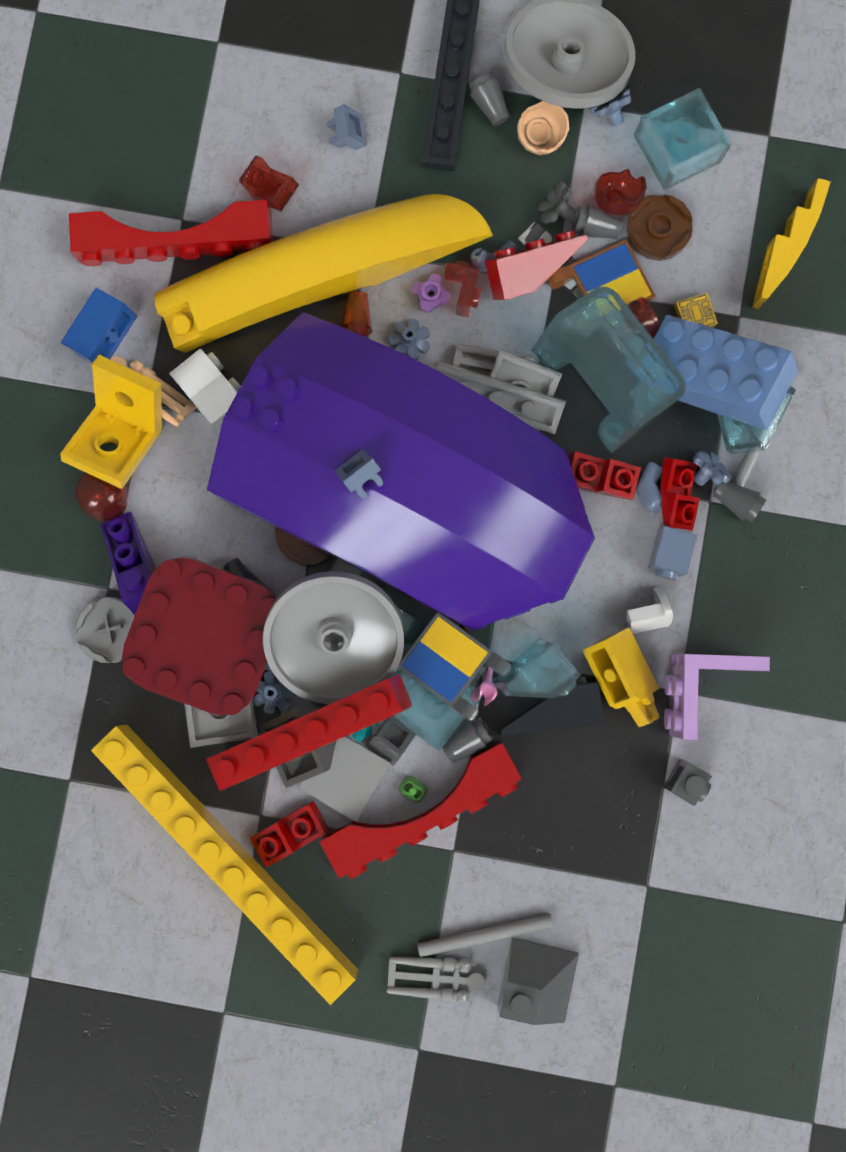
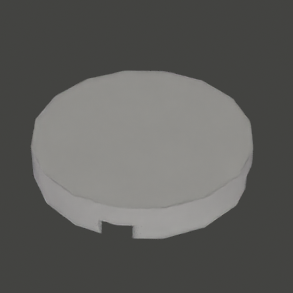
(103, 629)

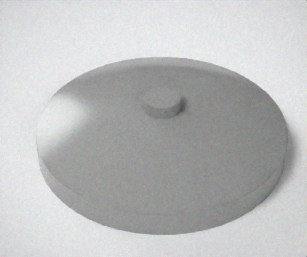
(569, 52)
(332, 636)

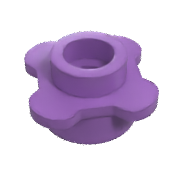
(428, 302)

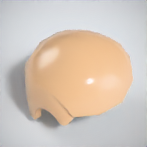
(543, 128)

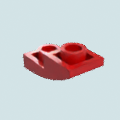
(604, 476)
(677, 504)
(289, 834)

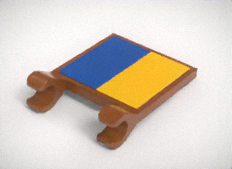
(611, 268)

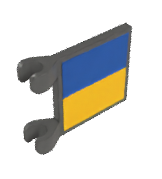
(448, 661)

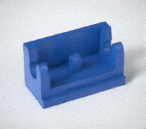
(99, 327)

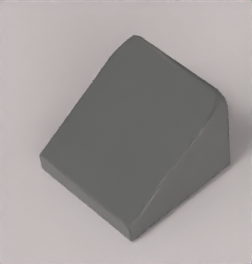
(391, 740)

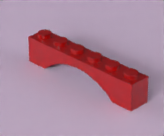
(237, 229)
(310, 732)
(360, 843)

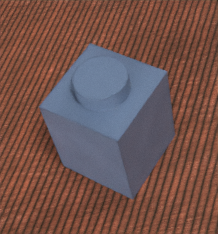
(672, 553)

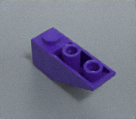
(128, 557)

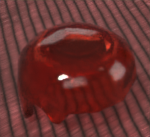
(619, 192)
(99, 498)

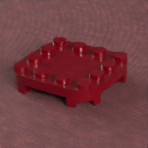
(199, 636)

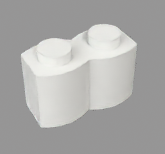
(206, 386)

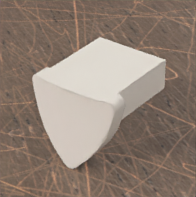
(651, 616)

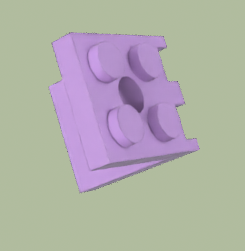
(683, 687)

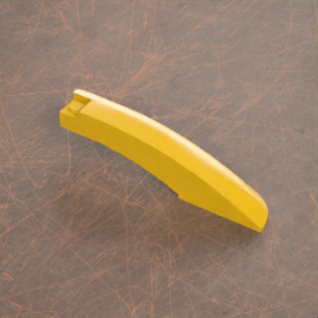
(316, 266)

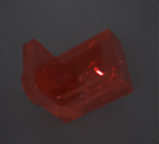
(268, 184)
(469, 295)

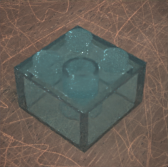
(682, 139)

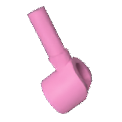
(486, 688)

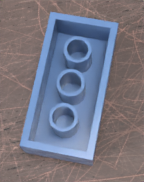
(727, 370)

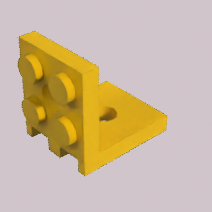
(124, 414)

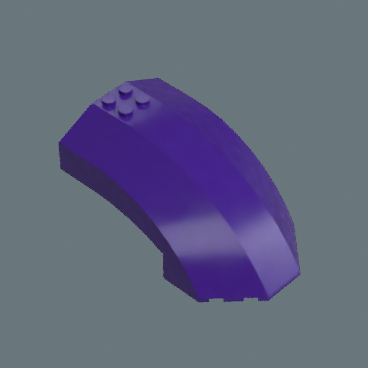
(471, 500)

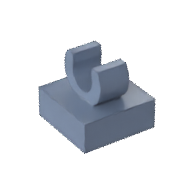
(349, 128)
(357, 471)

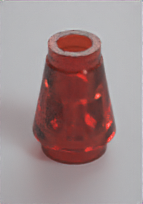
(357, 314)

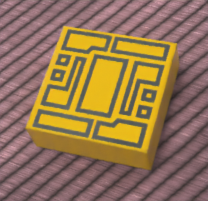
(697, 310)

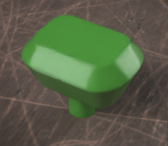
(413, 789)

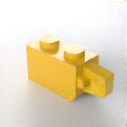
(624, 675)

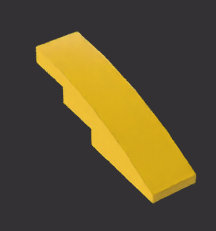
(786, 249)

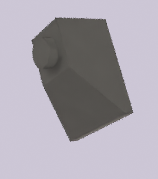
(309, 764)
(536, 983)

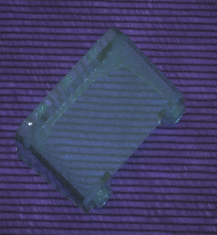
(615, 361)

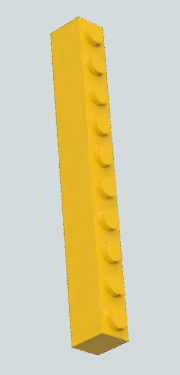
(226, 862)

